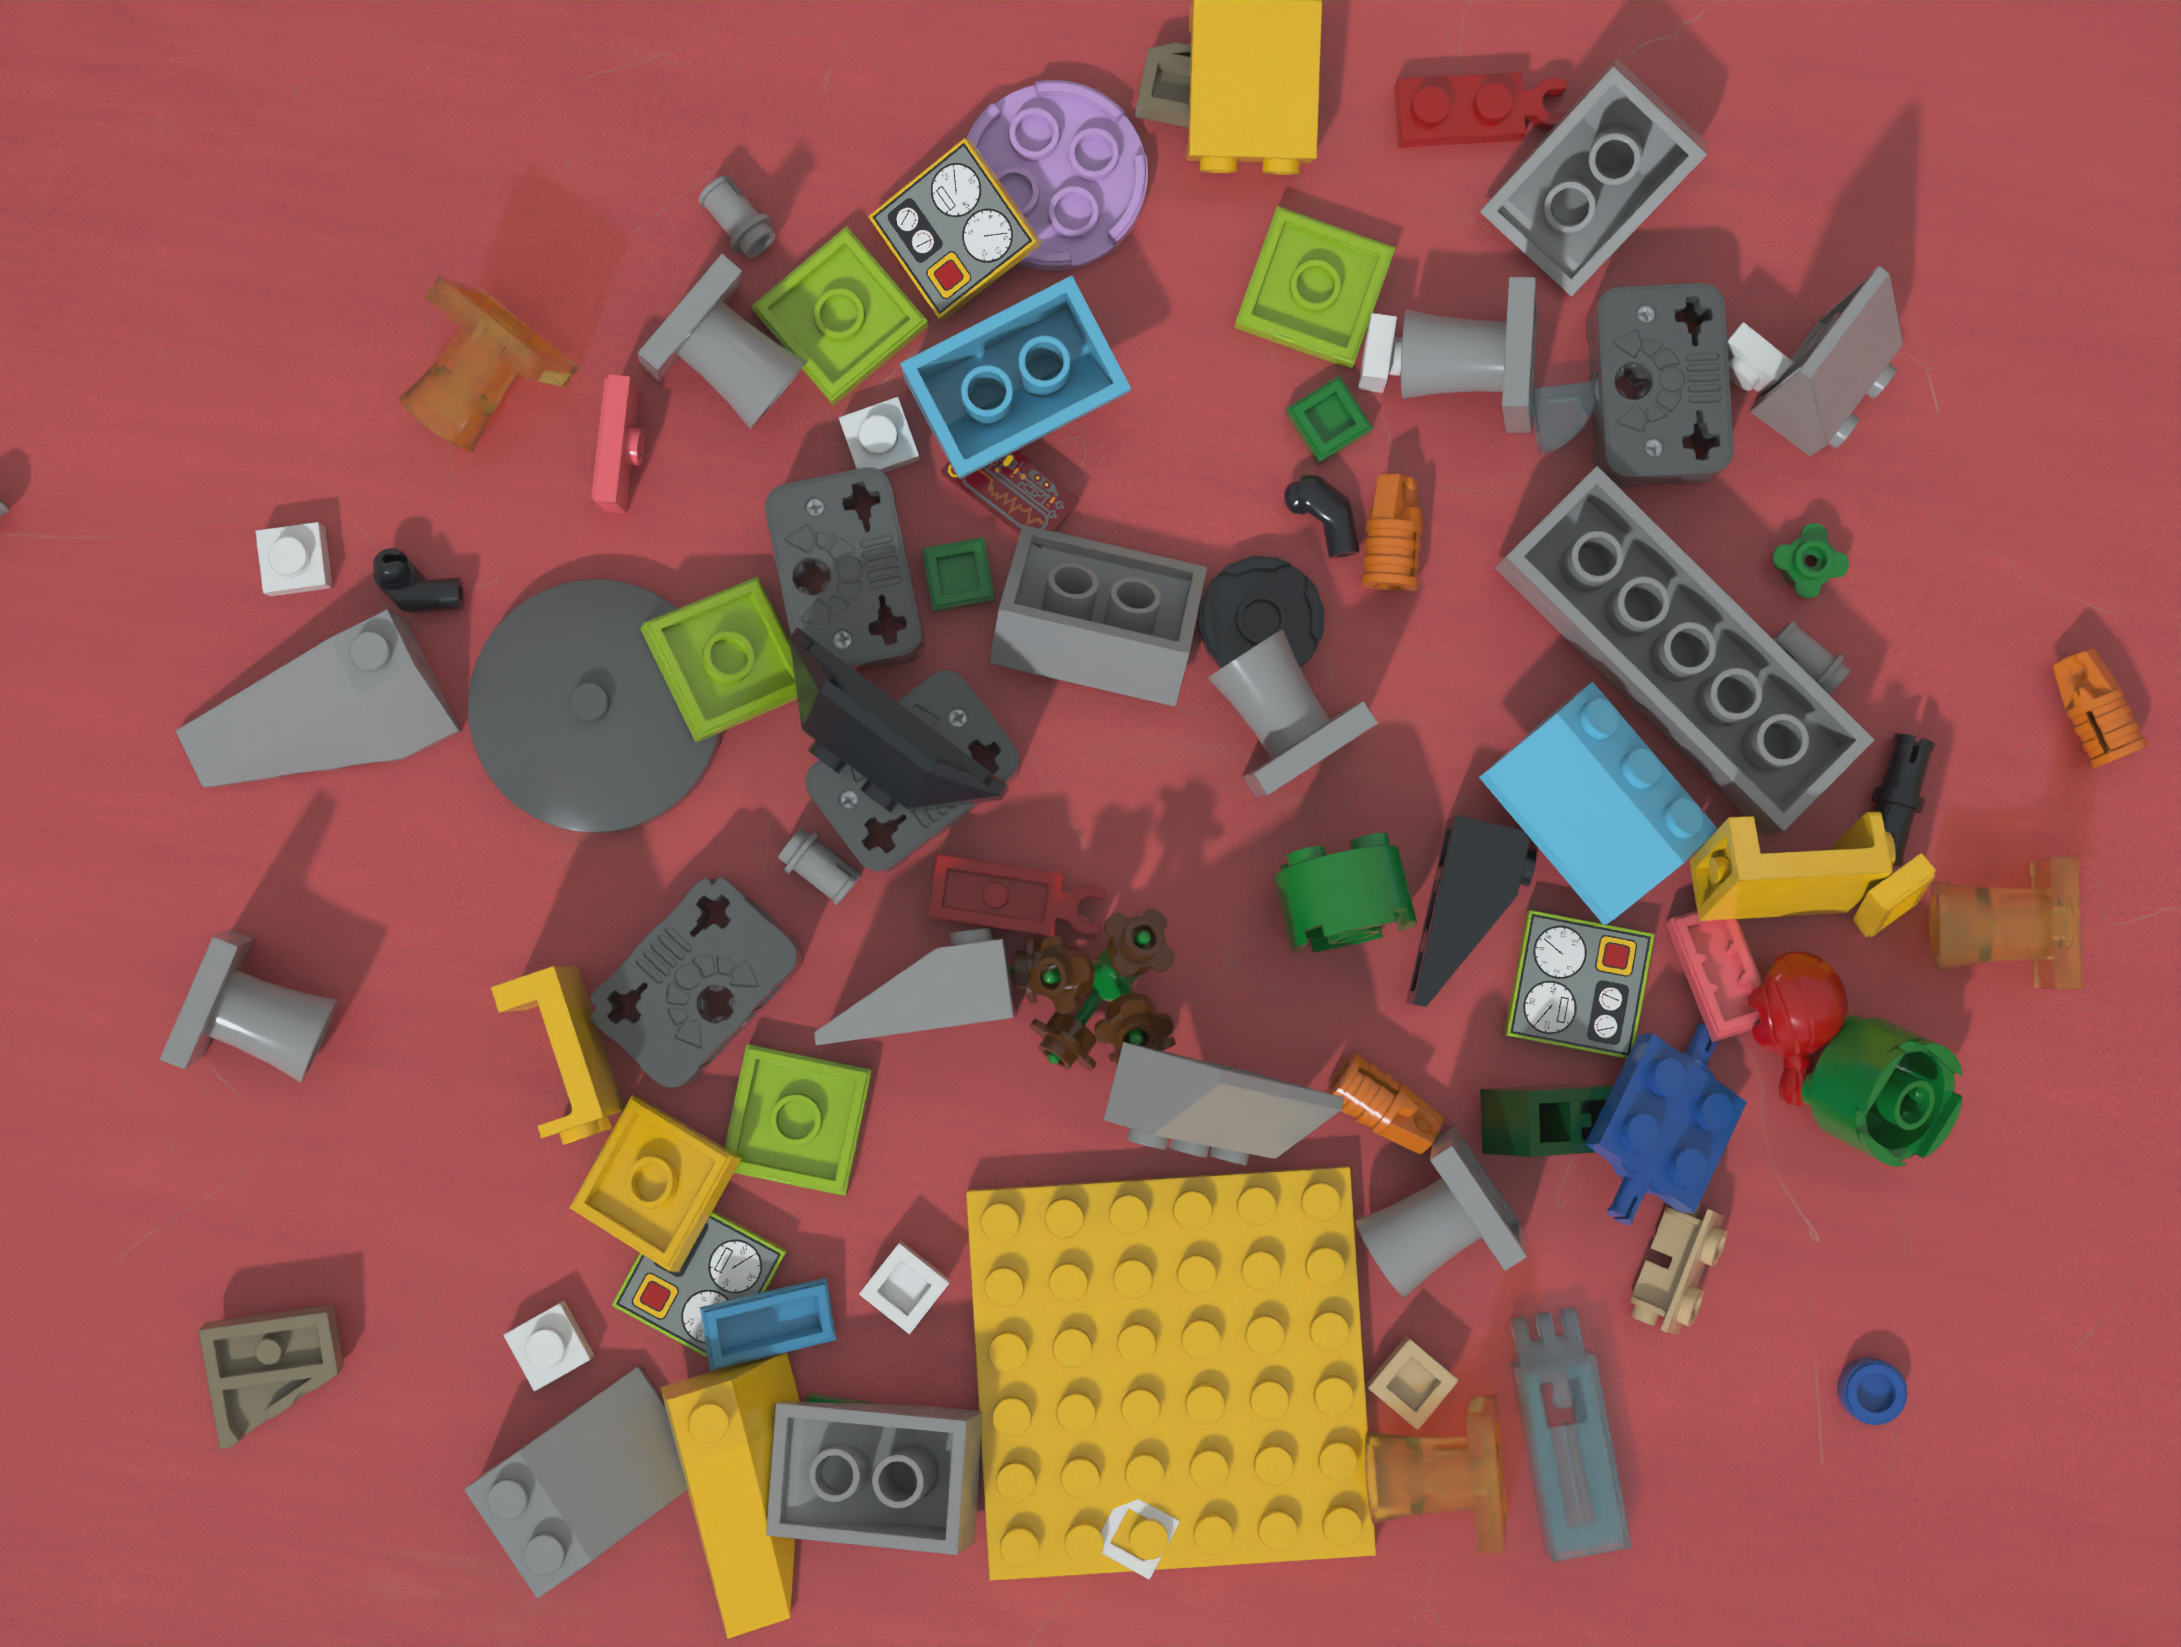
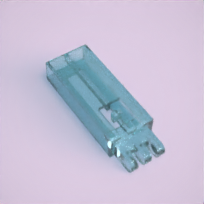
(1570, 1463)

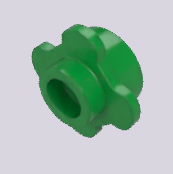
(1806, 579)

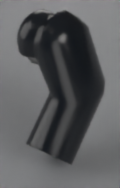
(1330, 507)
(410, 589)

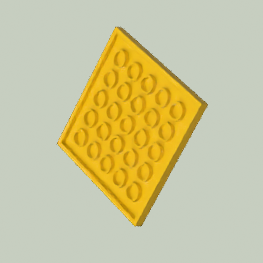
(1175, 1355)

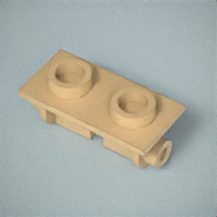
(1674, 1290)

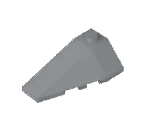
(333, 707)

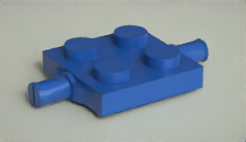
(1665, 1124)

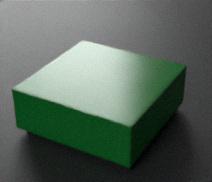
(1328, 420)
(958, 575)

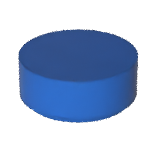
(1872, 1391)

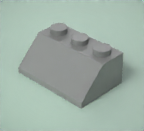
(1098, 615)
(1212, 1106)

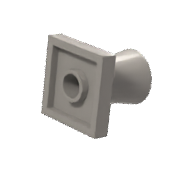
(722, 346)
(1476, 355)
(1284, 713)
(247, 1013)
(1443, 1219)

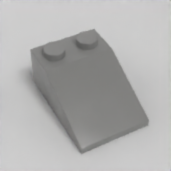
(1595, 177)
(1836, 367)
(941, 990)
(875, 1475)
(582, 1482)

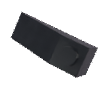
(1471, 889)

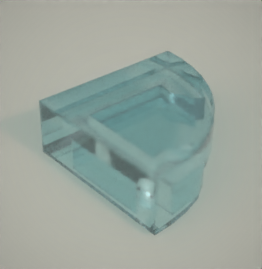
(1561, 413)

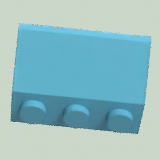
(1014, 377)
(1598, 803)

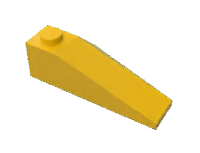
(725, 1453)

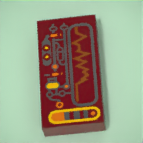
(1017, 493)

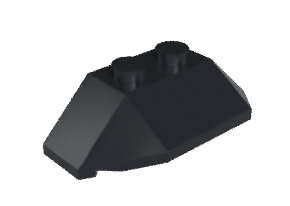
(881, 738)

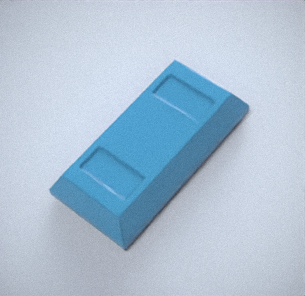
(767, 1323)

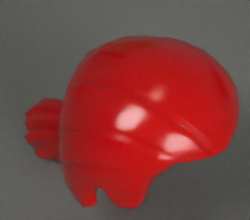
(1800, 1012)

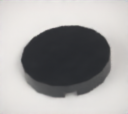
(1256, 601)

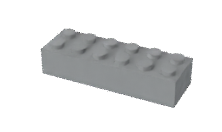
(1684, 653)

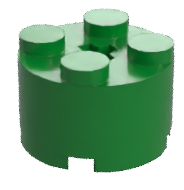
(1344, 894)
(1884, 1090)

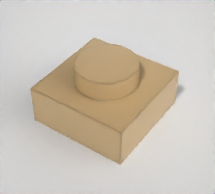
(1412, 1382)

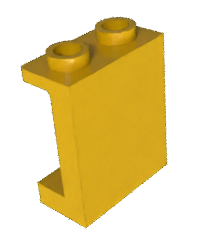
(1254, 84)
(1741, 883)
(576, 1046)

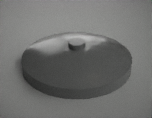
(579, 712)

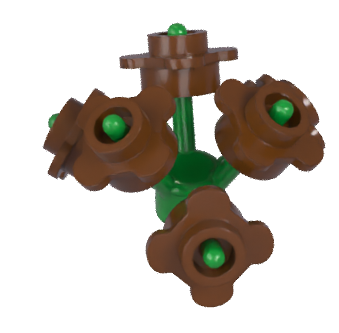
(1069, 973)

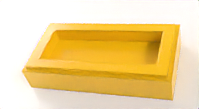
(1894, 896)

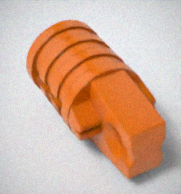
(1393, 535)
(2097, 708)
(1385, 1105)

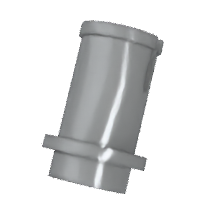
(748, 230)
(1812, 657)
(819, 865)

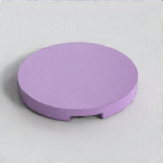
(1067, 167)

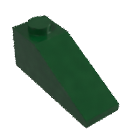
(1540, 1119)

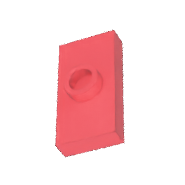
(618, 443)
(1718, 972)

